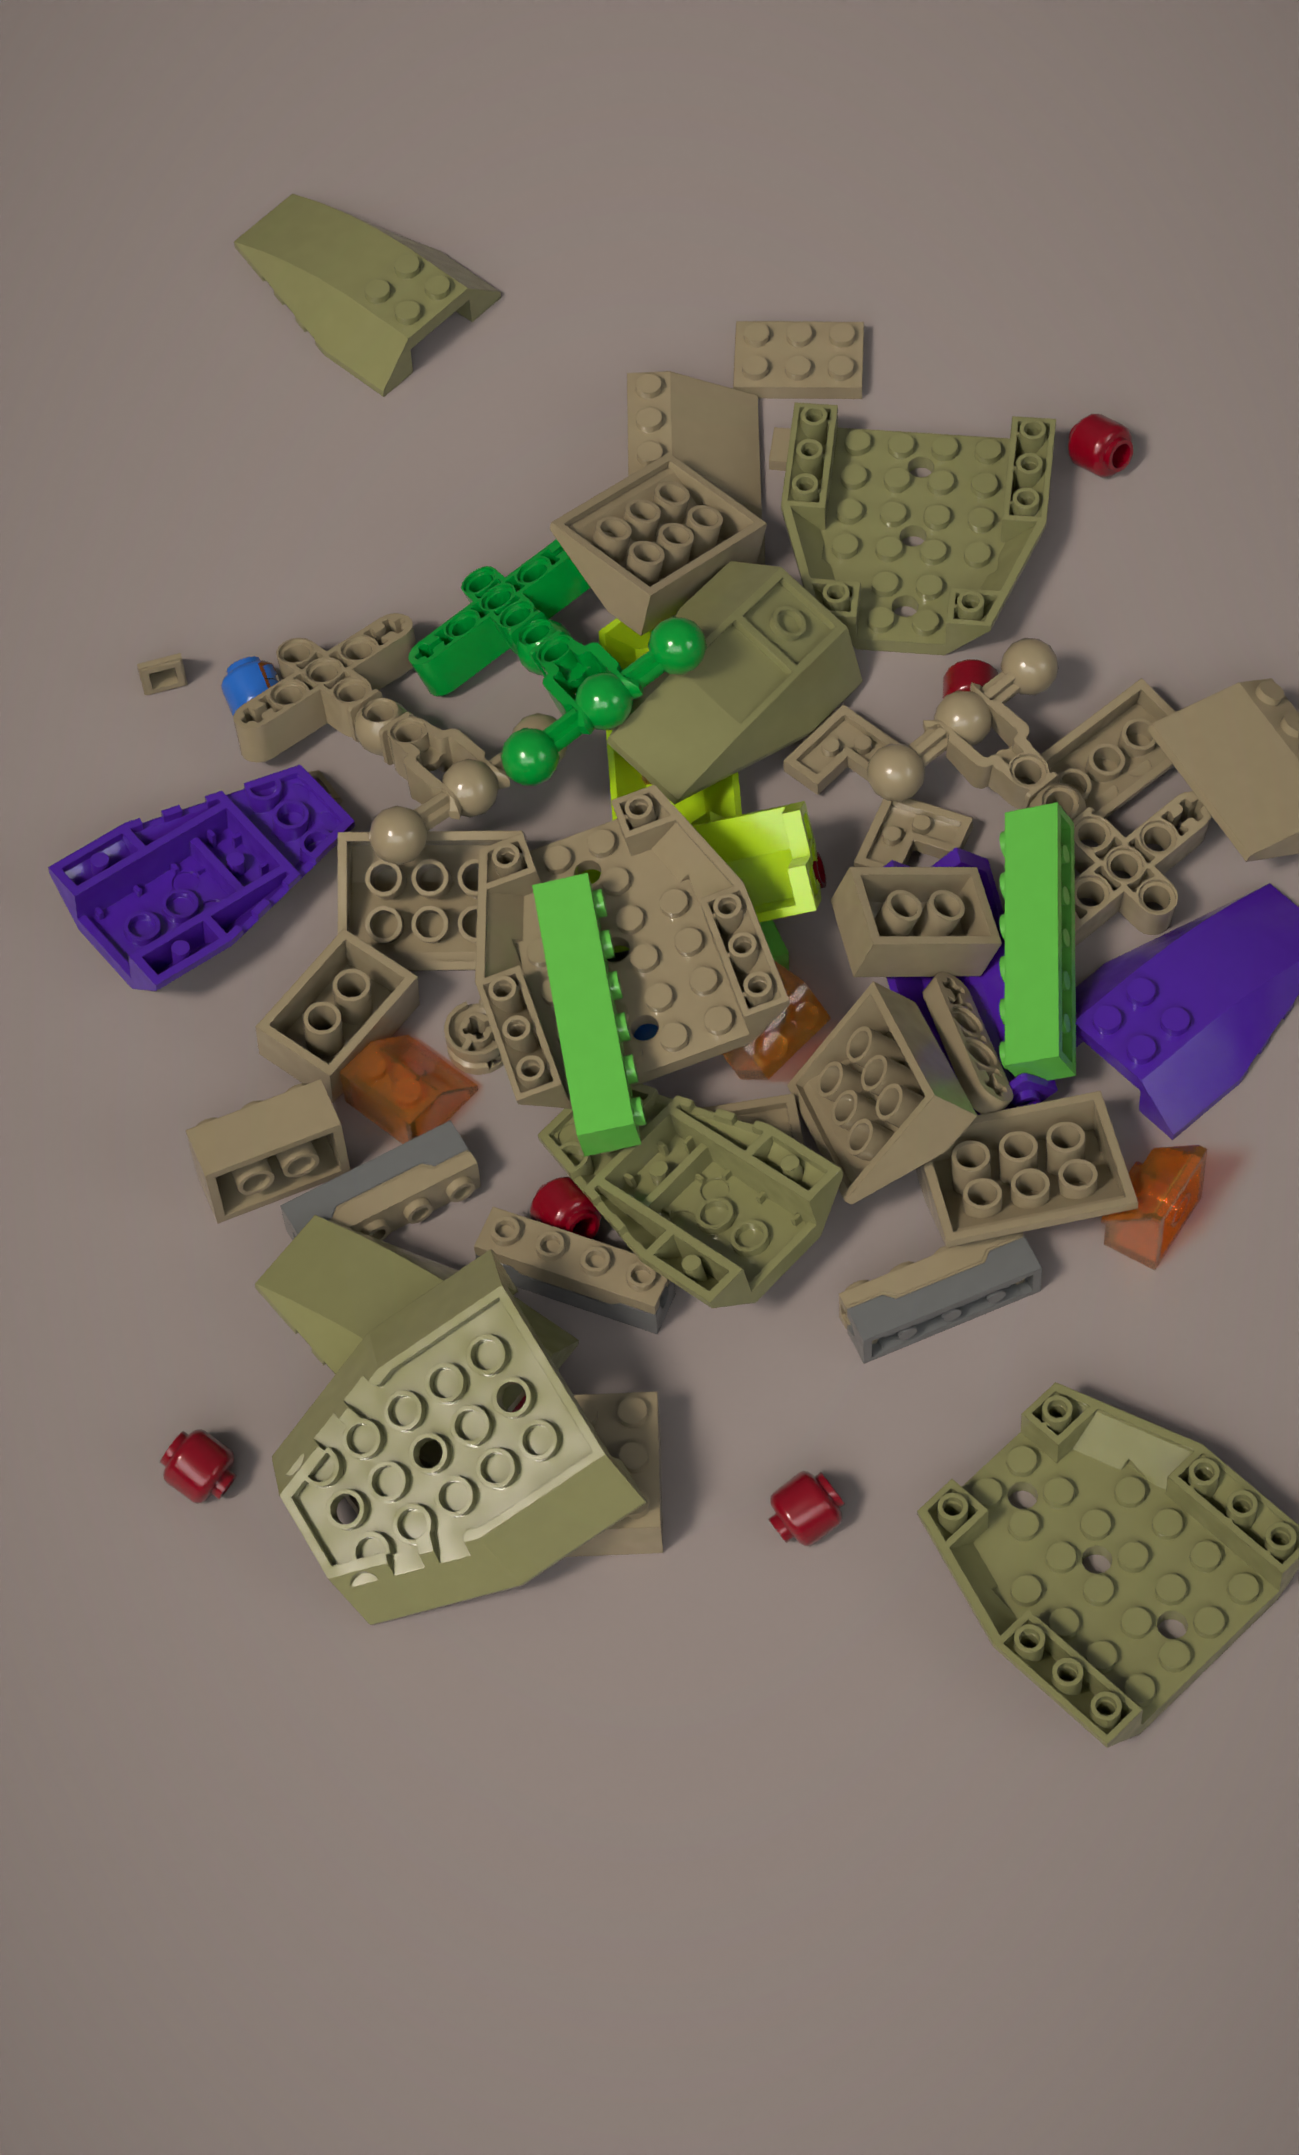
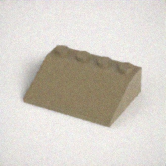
(700, 425)
(656, 540)
(1241, 764)
(415, 910)
(880, 1094)
(1028, 1171)

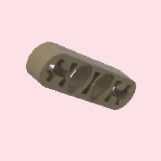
(967, 1044)

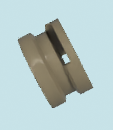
(465, 1047)

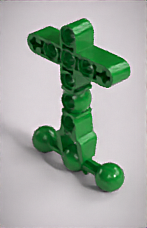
(516, 616)

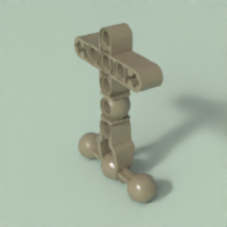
(344, 692)
(966, 719)

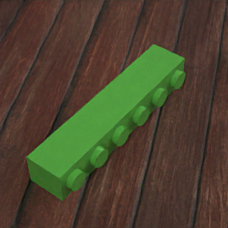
(1038, 943)
(587, 1014)

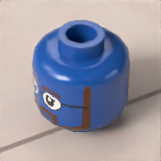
(247, 680)

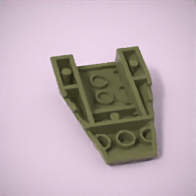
(359, 286)
(705, 1195)
(343, 1284)

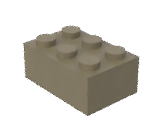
(915, 921)
(336, 1011)
(268, 1150)
(629, 1432)

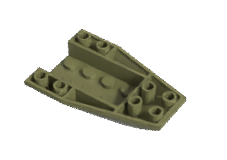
(765, 682)

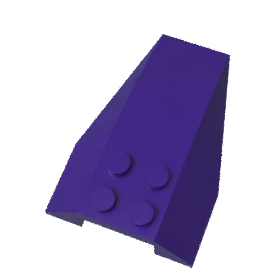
(198, 876)
(1194, 1005)

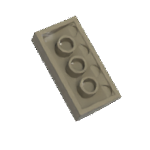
(1112, 751)

